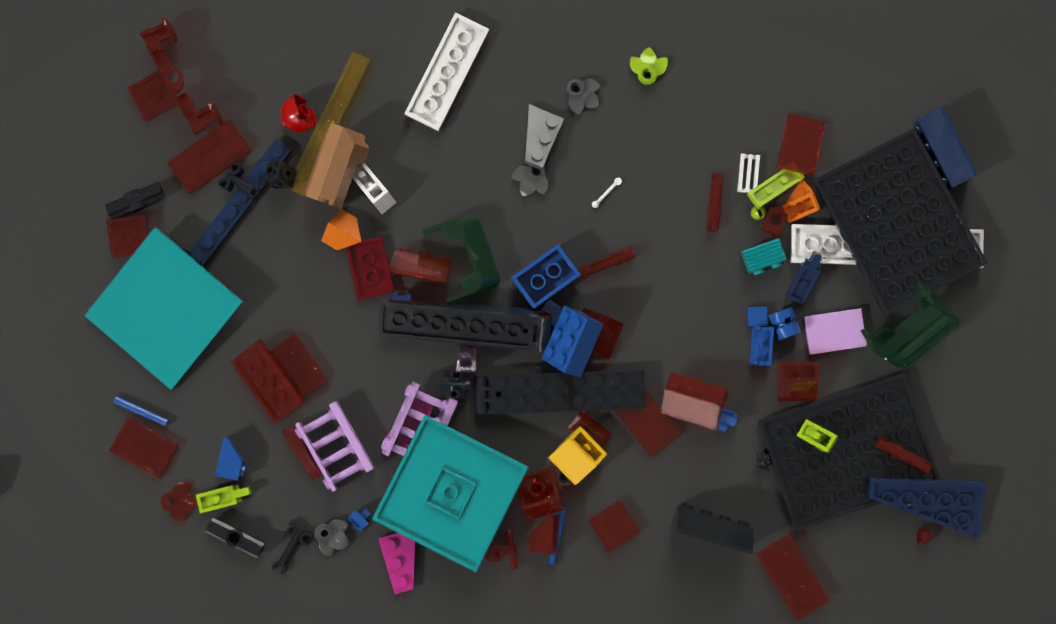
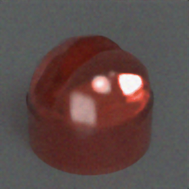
(923, 536)

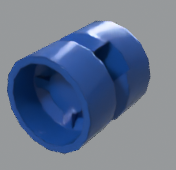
(784, 323)

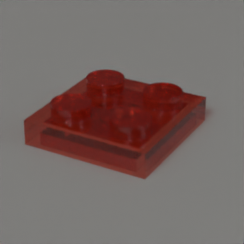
(126, 235)
(614, 526)

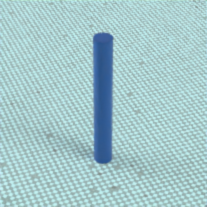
(141, 411)
(553, 557)

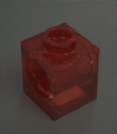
(768, 227)

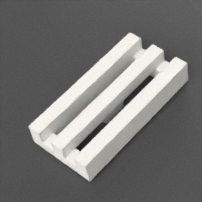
(750, 157)

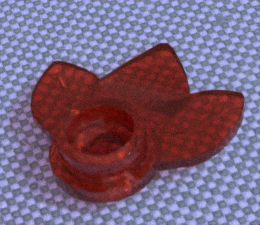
(182, 501)

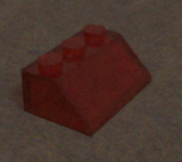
(420, 266)
(694, 401)

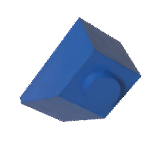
(230, 461)

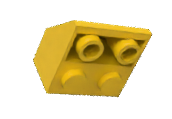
(577, 455)

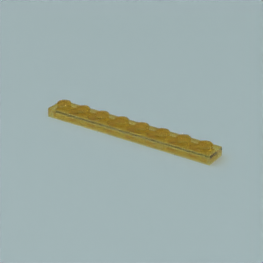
(333, 114)

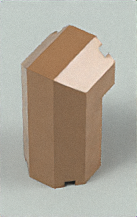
(336, 164)

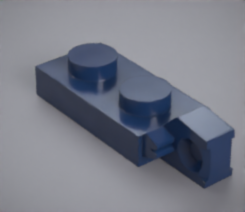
(805, 279)

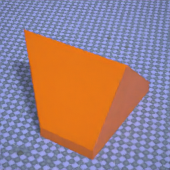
(801, 202)
(342, 231)

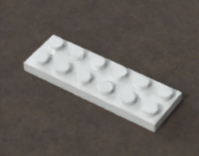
(447, 72)

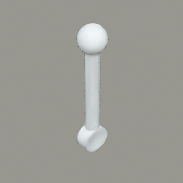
(595, 204)

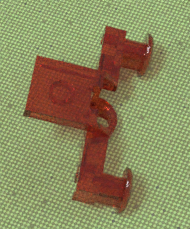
(157, 94)

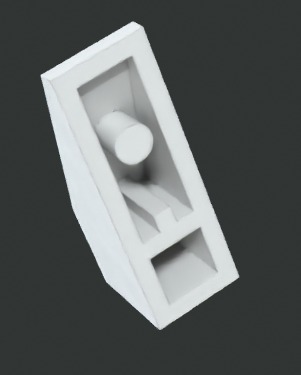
(373, 188)

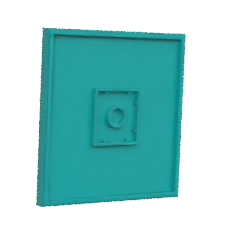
(163, 308)
(450, 493)

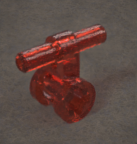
(510, 550)

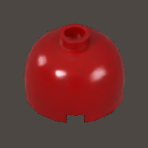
(297, 115)

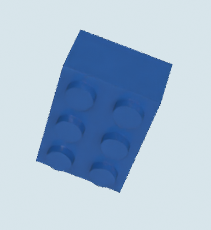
(545, 276)
(572, 341)

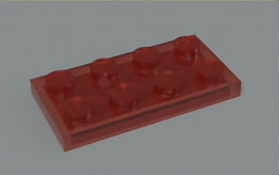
(209, 156)
(267, 381)
(792, 577)

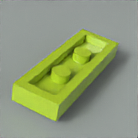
(774, 187)

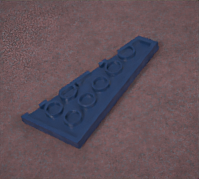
(940, 501)

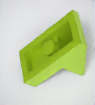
(817, 436)

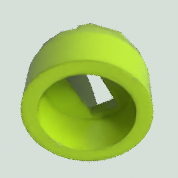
(755, 215)

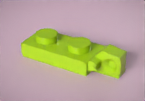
(221, 497)

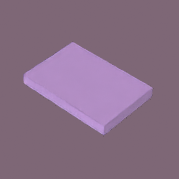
(834, 331)

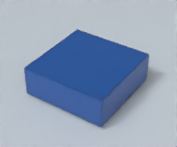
(756, 316)

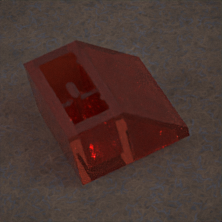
(608, 335)
(797, 381)

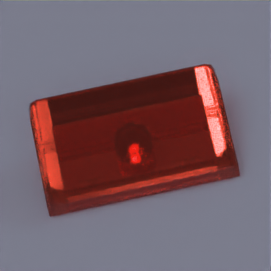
(592, 427)

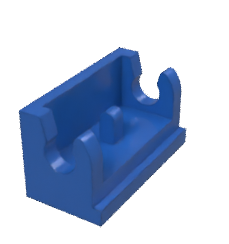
(761, 346)

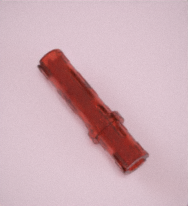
(715, 202)
(607, 262)
(300, 450)
(899, 452)

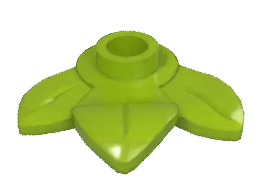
(648, 64)

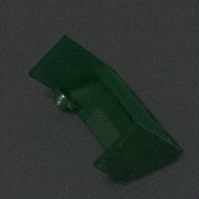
(479, 253)
(916, 333)

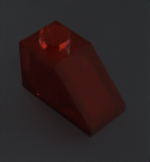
(545, 536)

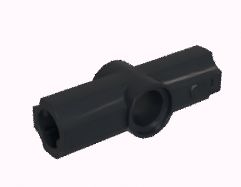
(135, 200)
(224, 531)

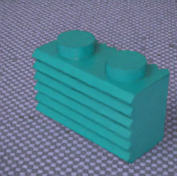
(763, 256)

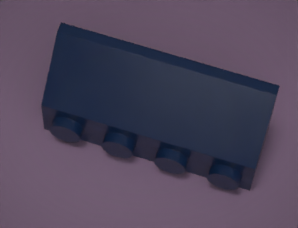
(945, 148)

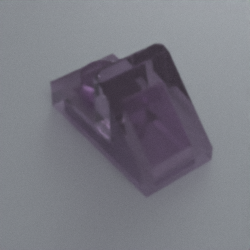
(466, 358)

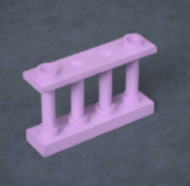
(446, 406)
(344, 429)

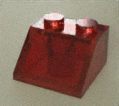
(540, 494)

